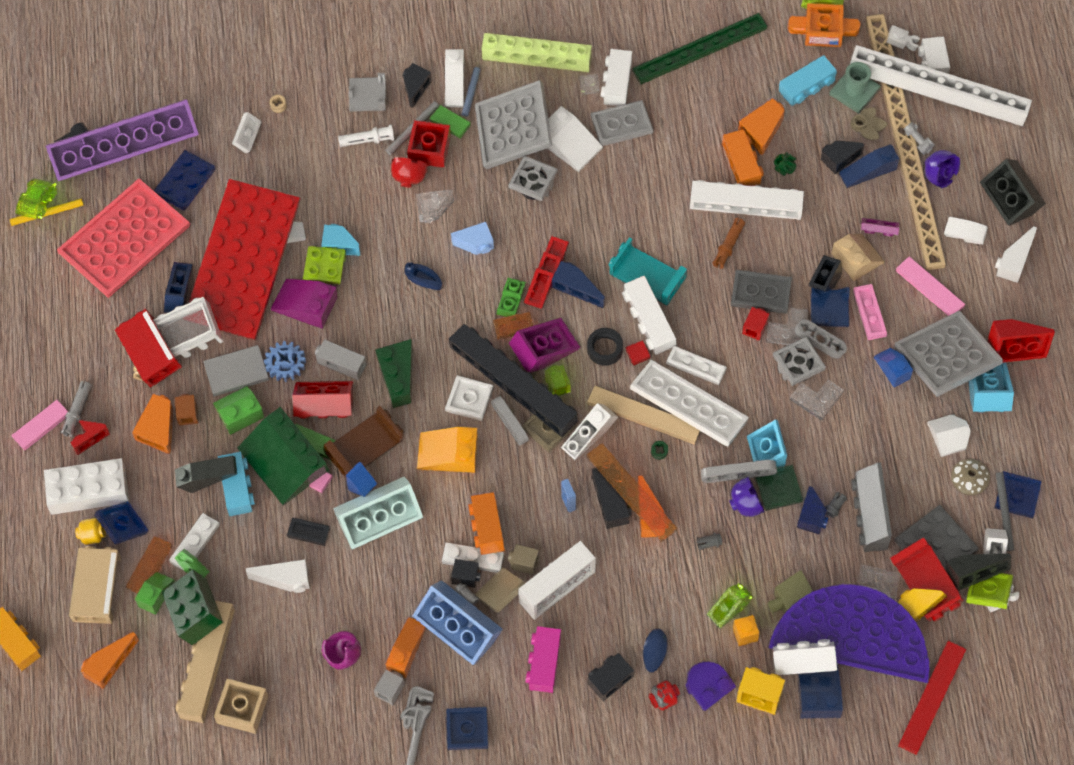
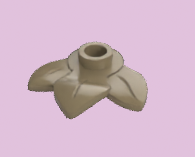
(870, 124)

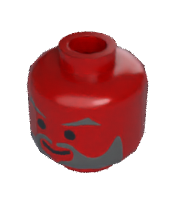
(664, 695)

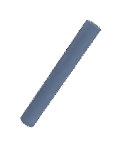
(471, 90)

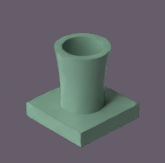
(855, 87)

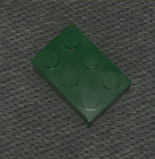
(192, 607)

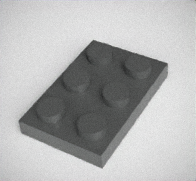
(761, 291)

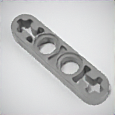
(738, 471)

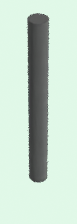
(1004, 509)

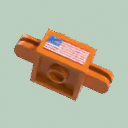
(823, 17)

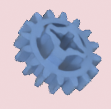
(283, 368)

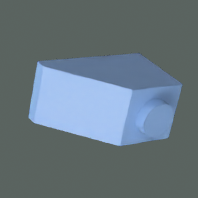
(474, 239)

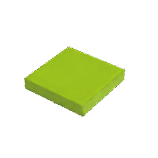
(991, 592)

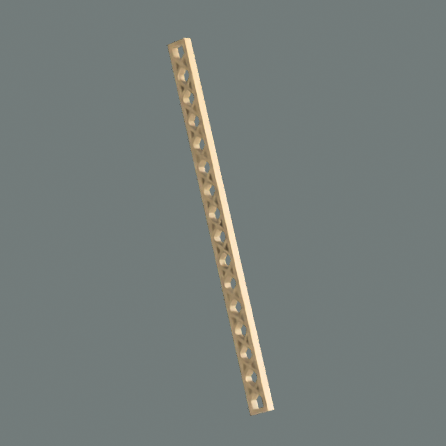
(907, 170)

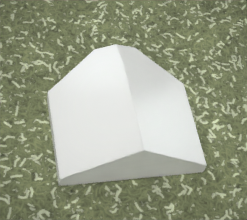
(950, 434)

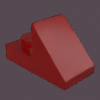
(93, 434)

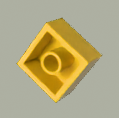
(760, 690)

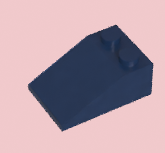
(820, 694)

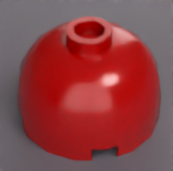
(408, 171)

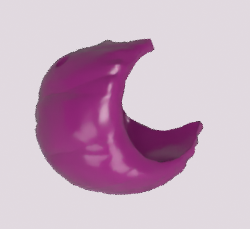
(341, 650)

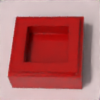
(637, 353)

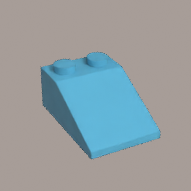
(992, 390)

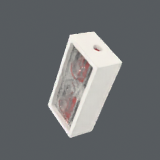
(557, 580)

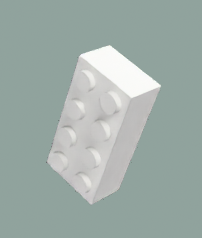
(86, 486)

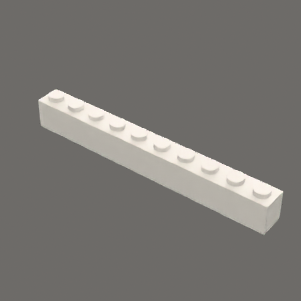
(943, 86)

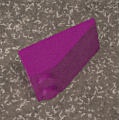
(306, 301)
(543, 344)

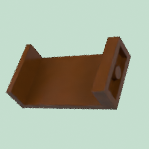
(364, 442)

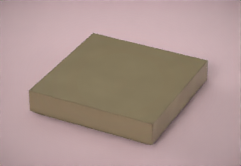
(543, 434)
(500, 590)

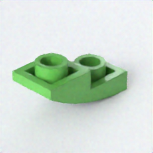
(511, 297)

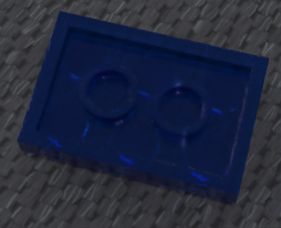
(184, 180)

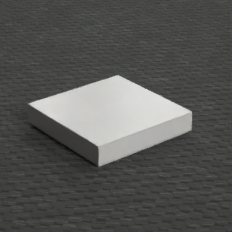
(469, 398)

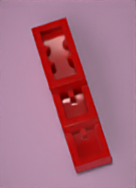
(542, 278)

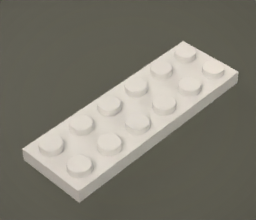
(689, 403)

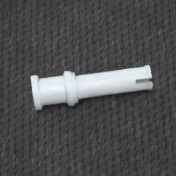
(375, 135)

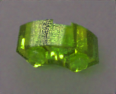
(36, 198)

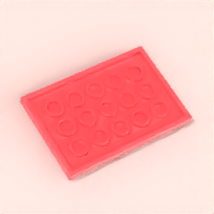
(123, 238)

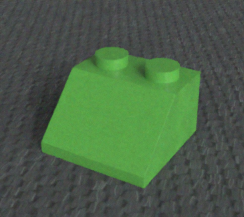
(239, 410)

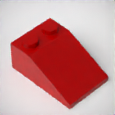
(1020, 340)

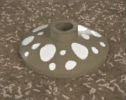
(970, 484)

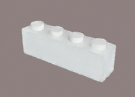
(649, 314)

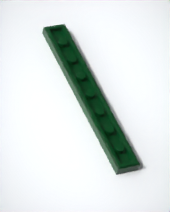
(699, 48)

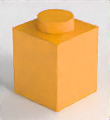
(746, 630)

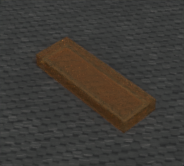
(149, 563)

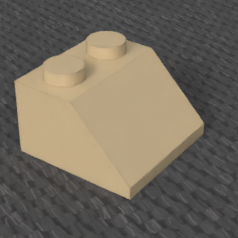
(856, 255)

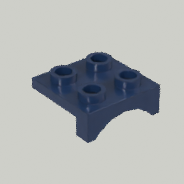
(830, 307)

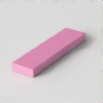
(929, 287)

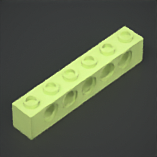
(536, 52)

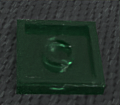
(779, 489)

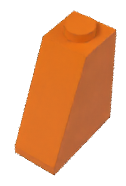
(763, 124)
(156, 424)

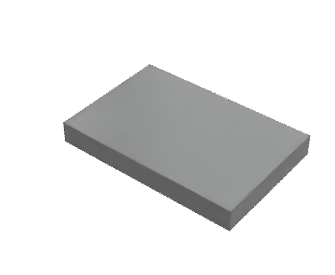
(621, 123)
(236, 370)

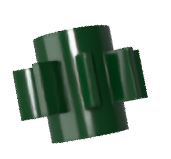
(785, 163)

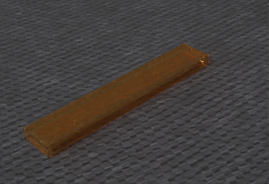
(632, 492)

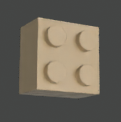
(241, 706)

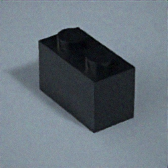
(610, 676)

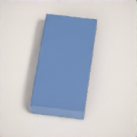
(568, 495)

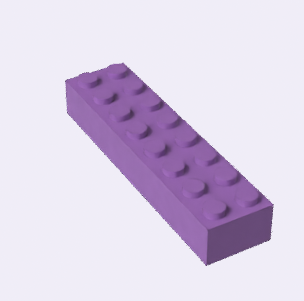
(122, 140)

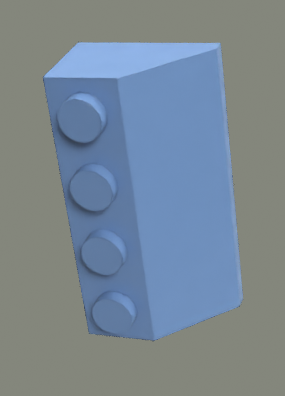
(457, 622)

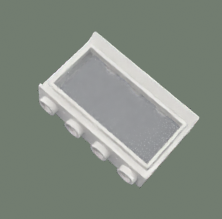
(189, 327)

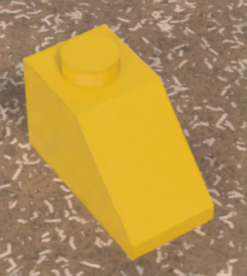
(920, 601)

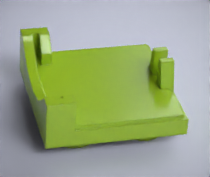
(324, 264)

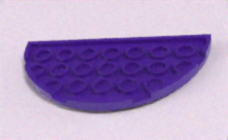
(865, 627)

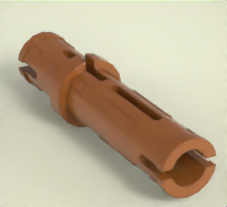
(725, 250)

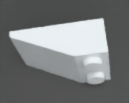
(571, 139)

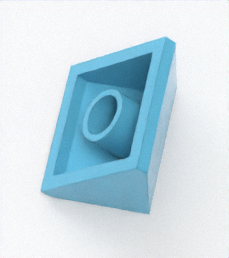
(768, 444)

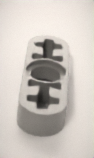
(827, 336)
(509, 420)

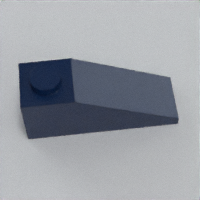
(870, 166)
(575, 283)
(177, 286)

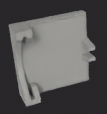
(367, 94)

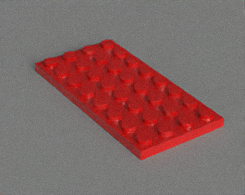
(245, 255)

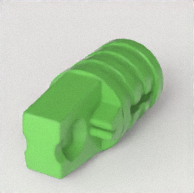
(189, 562)

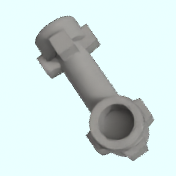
(925, 145)

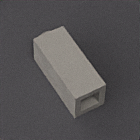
(340, 359)

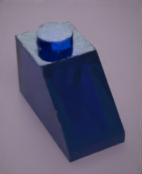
(813, 513)

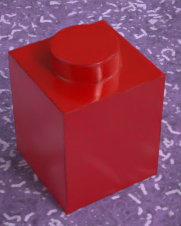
(756, 323)

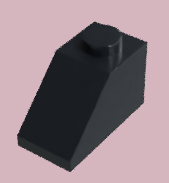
(415, 82)
(841, 154)
(826, 274)

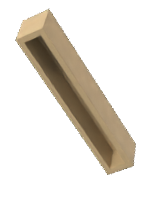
(204, 669)

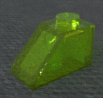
(729, 605)

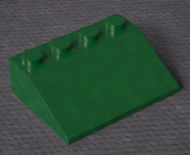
(282, 456)

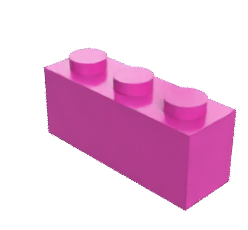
(543, 659)

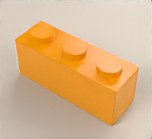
(15, 642)

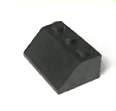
(1012, 192)

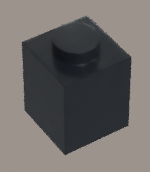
(466, 573)

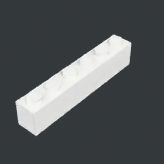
(746, 199)

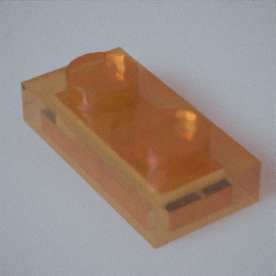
(509, 325)

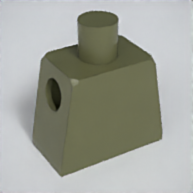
(790, 592)

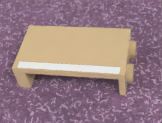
(94, 585)

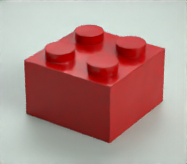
(429, 143)

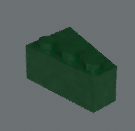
(396, 370)

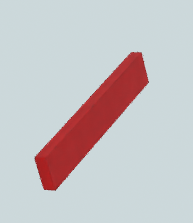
(932, 697)

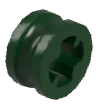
(659, 444)

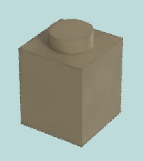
(523, 559)

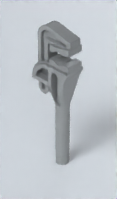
(416, 717)

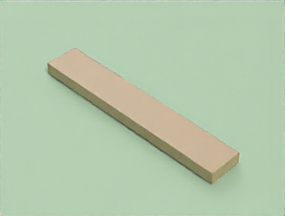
(644, 415)

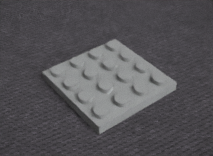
(513, 125)
(948, 353)

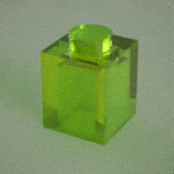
(557, 380)

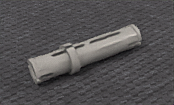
(73, 415)

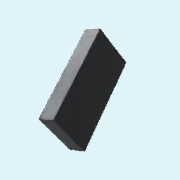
(308, 531)

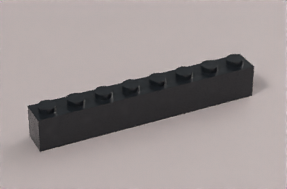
(513, 380)

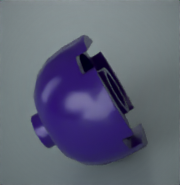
(941, 167)
(745, 499)

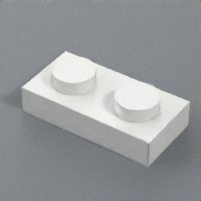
(246, 132)

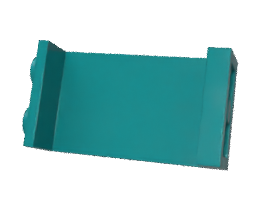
(633, 264)

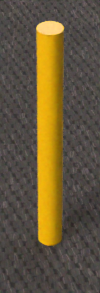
(49, 211)

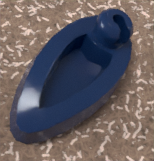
(422, 276)
(654, 649)

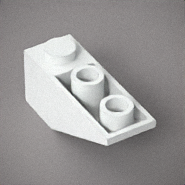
(589, 430)

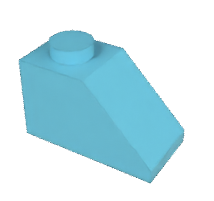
(338, 237)

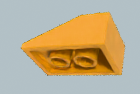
(448, 450)

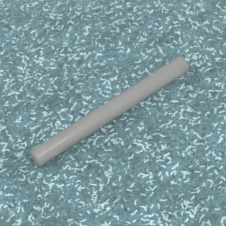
(407, 132)

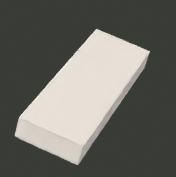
(696, 365)

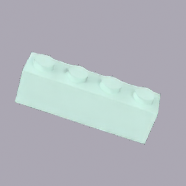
(378, 512)

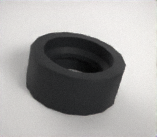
(605, 360)

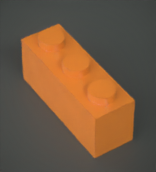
(742, 158)
(486, 523)

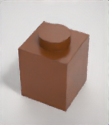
(186, 409)

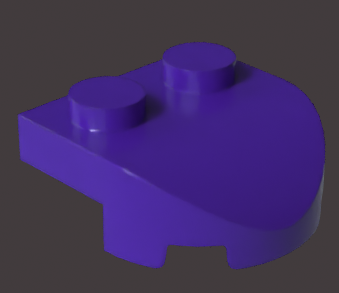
(708, 683)

